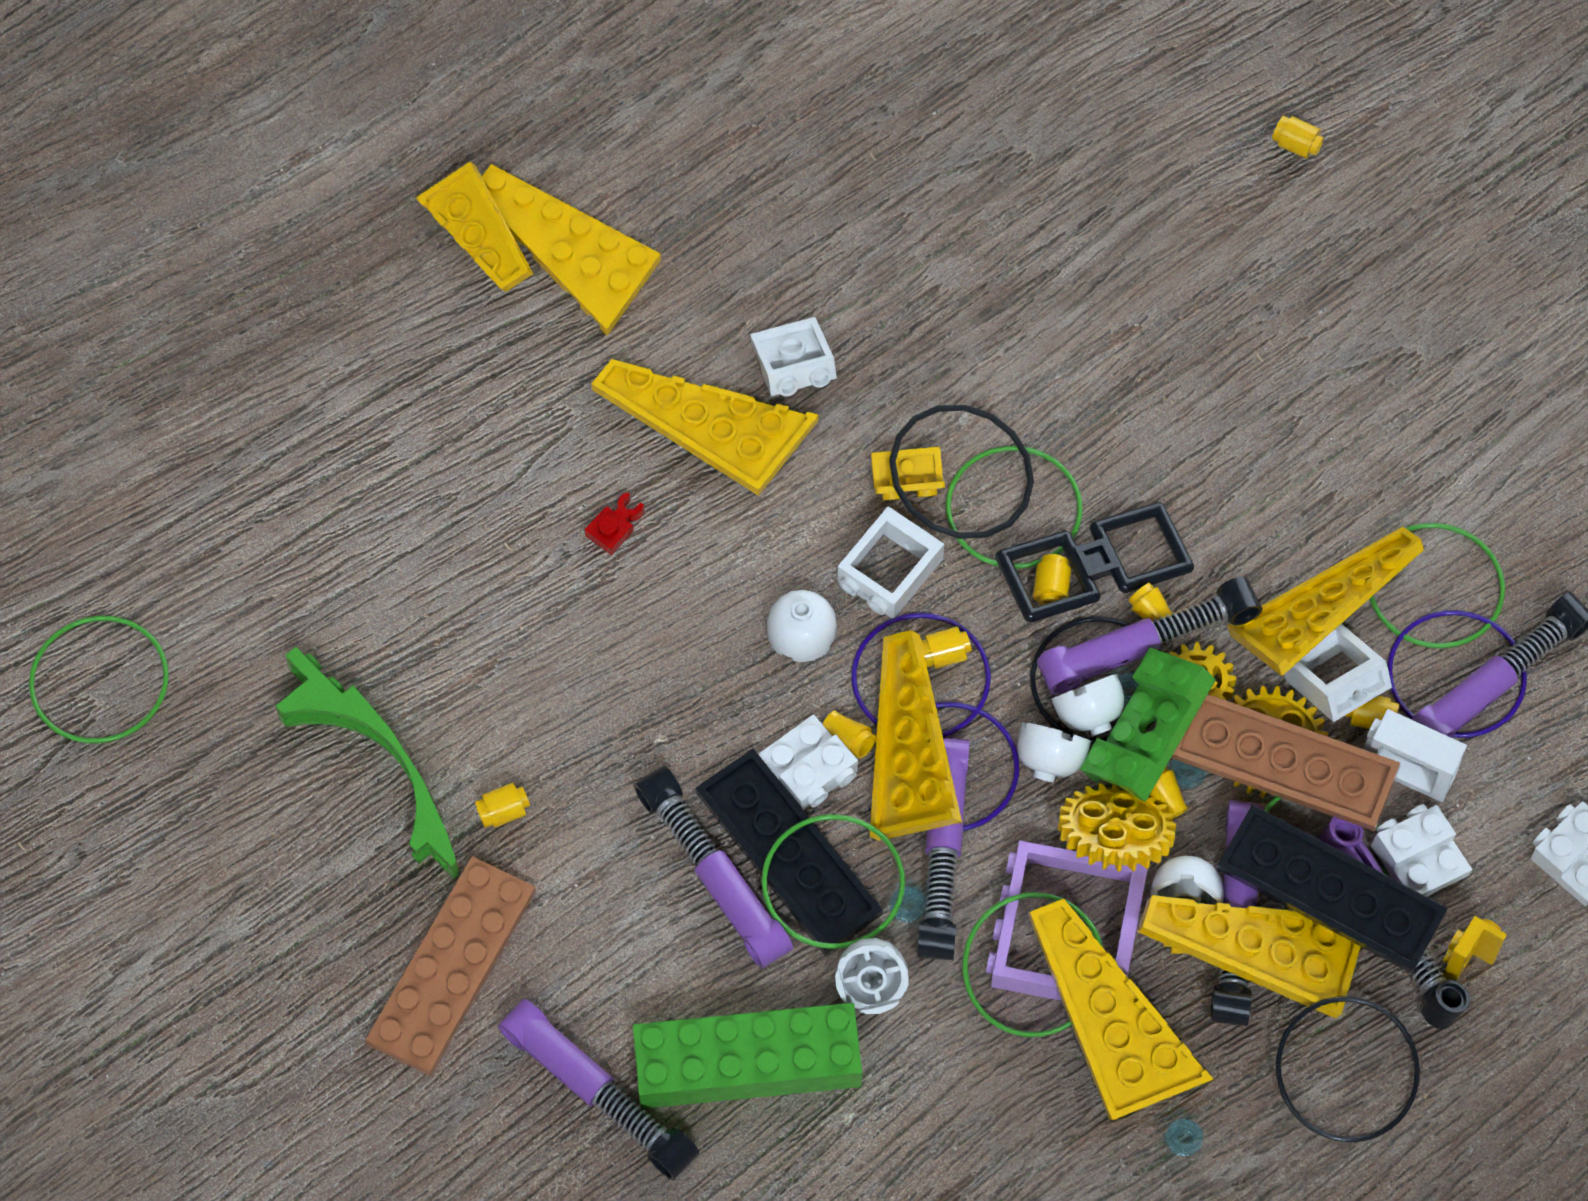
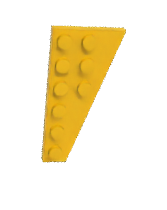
(579, 252)
(717, 425)
(1315, 608)
(911, 762)
(1260, 945)
(1119, 1031)

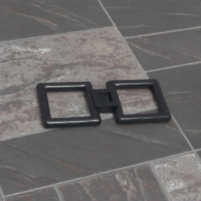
(1094, 561)

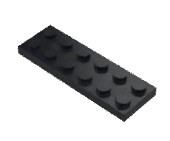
(805, 867)
(1332, 889)

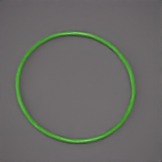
(1002, 449)
(1478, 633)
(105, 739)
(833, 817)
(966, 953)

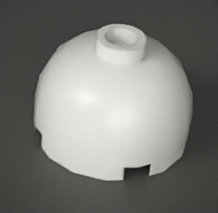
(801, 625)
(1091, 705)
(1050, 751)
(1189, 879)
(871, 975)

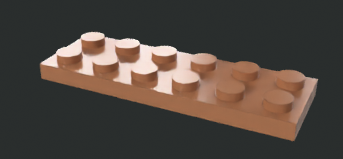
(1288, 762)
(450, 966)

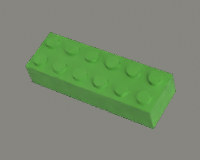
(747, 1055)

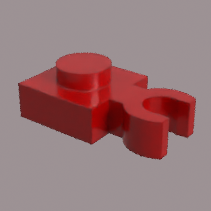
(614, 527)

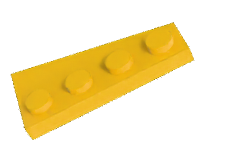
(472, 217)

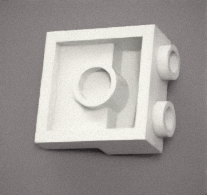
(794, 357)
(810, 762)
(1421, 851)
(1565, 851)

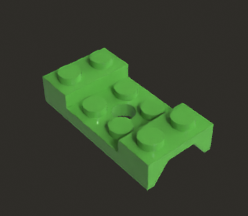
(1167, 693)

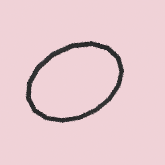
(961, 535)

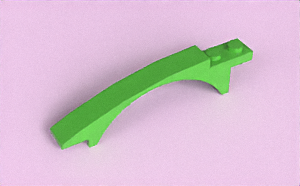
(326, 703)

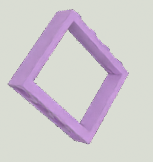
(1043, 984)

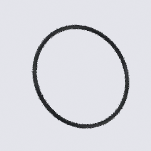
(1039, 652)
(1412, 1047)

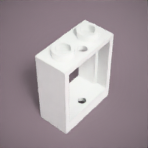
(908, 536)
(1337, 697)
(1425, 756)

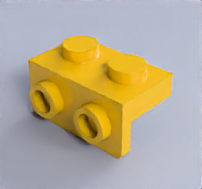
(916, 468)
(1480, 939)

